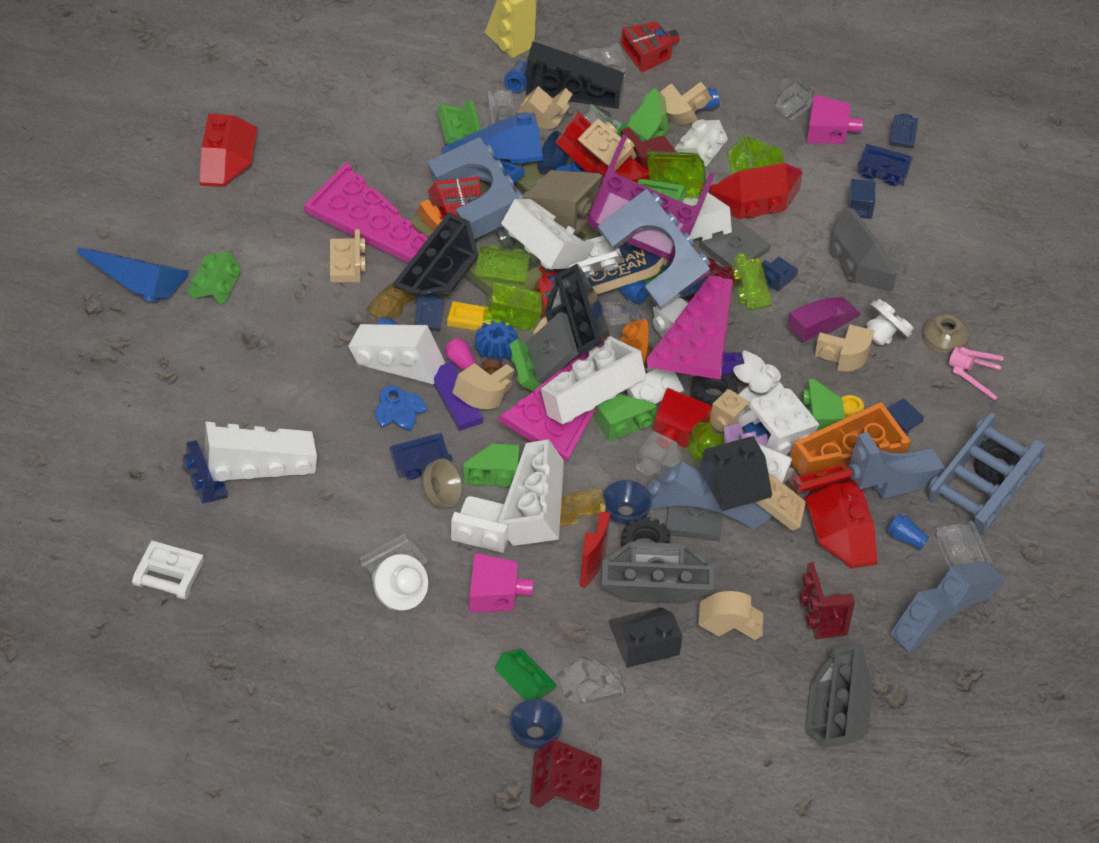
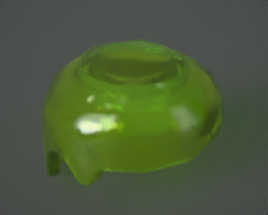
(703, 437)

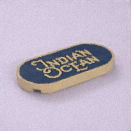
(635, 267)

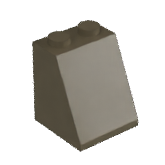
(567, 196)

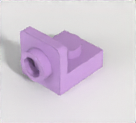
(734, 432)

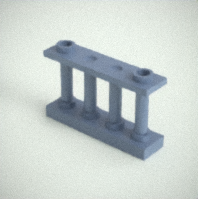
(998, 494)

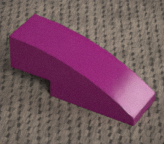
(821, 317)

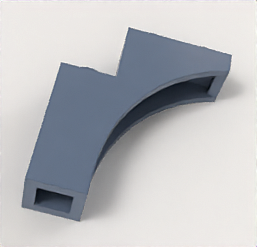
(892, 472)
(687, 487)
(933, 607)

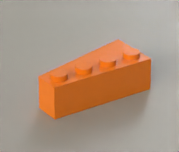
(836, 442)

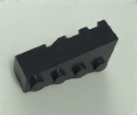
(585, 79)

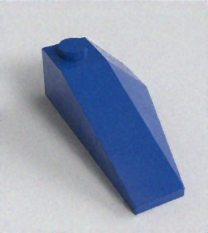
(511, 139)
(138, 275)

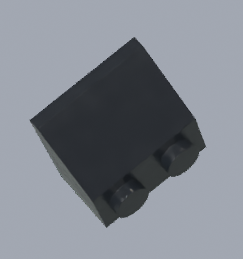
(736, 473)
(647, 636)

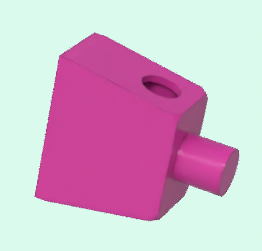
(831, 121)
(496, 584)

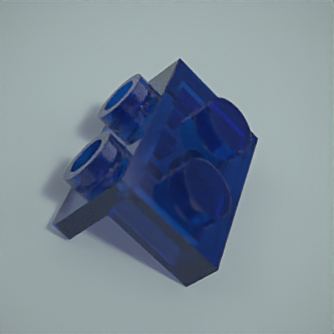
(884, 165)
(413, 456)
(200, 475)

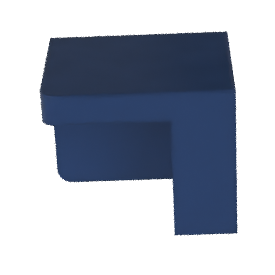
(862, 197)
(905, 415)

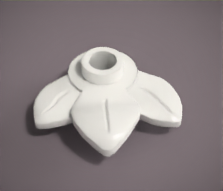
(756, 373)

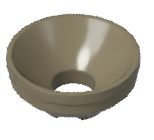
(944, 340)
(446, 481)

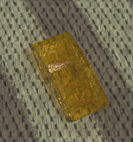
(389, 302)
(581, 502)

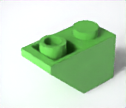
(651, 117)
(822, 404)
(624, 415)
(492, 466)

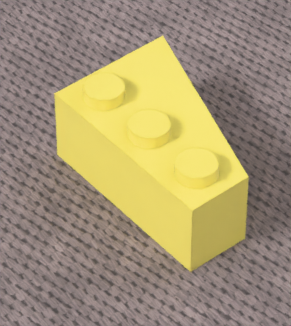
(513, 25)

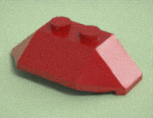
(226, 149)
(758, 190)
(843, 523)

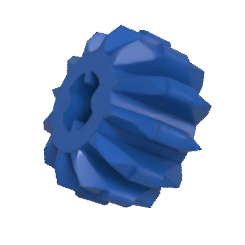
(494, 340)

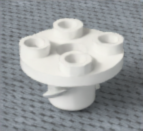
(886, 324)
(400, 582)

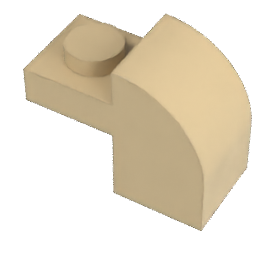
(682, 108)
(547, 110)
(848, 352)
(482, 389)
(729, 611)

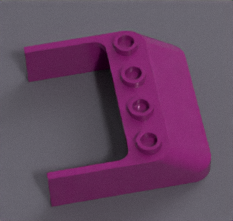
(618, 191)

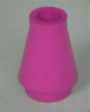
(460, 354)

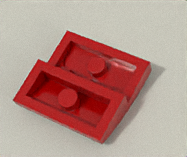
(569, 143)
(819, 478)
(594, 550)

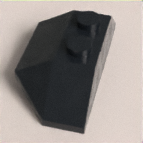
(440, 260)
(578, 300)

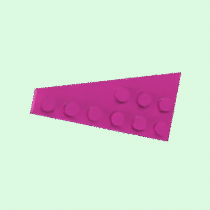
(351, 205)
(699, 334)
(531, 419)

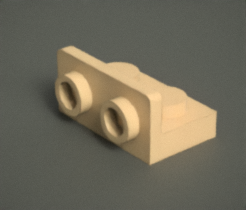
(603, 141)
(346, 259)
(784, 504)

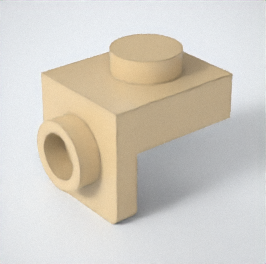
(727, 410)

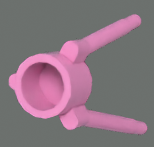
(963, 359)

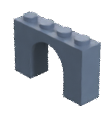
(477, 160)
(645, 214)

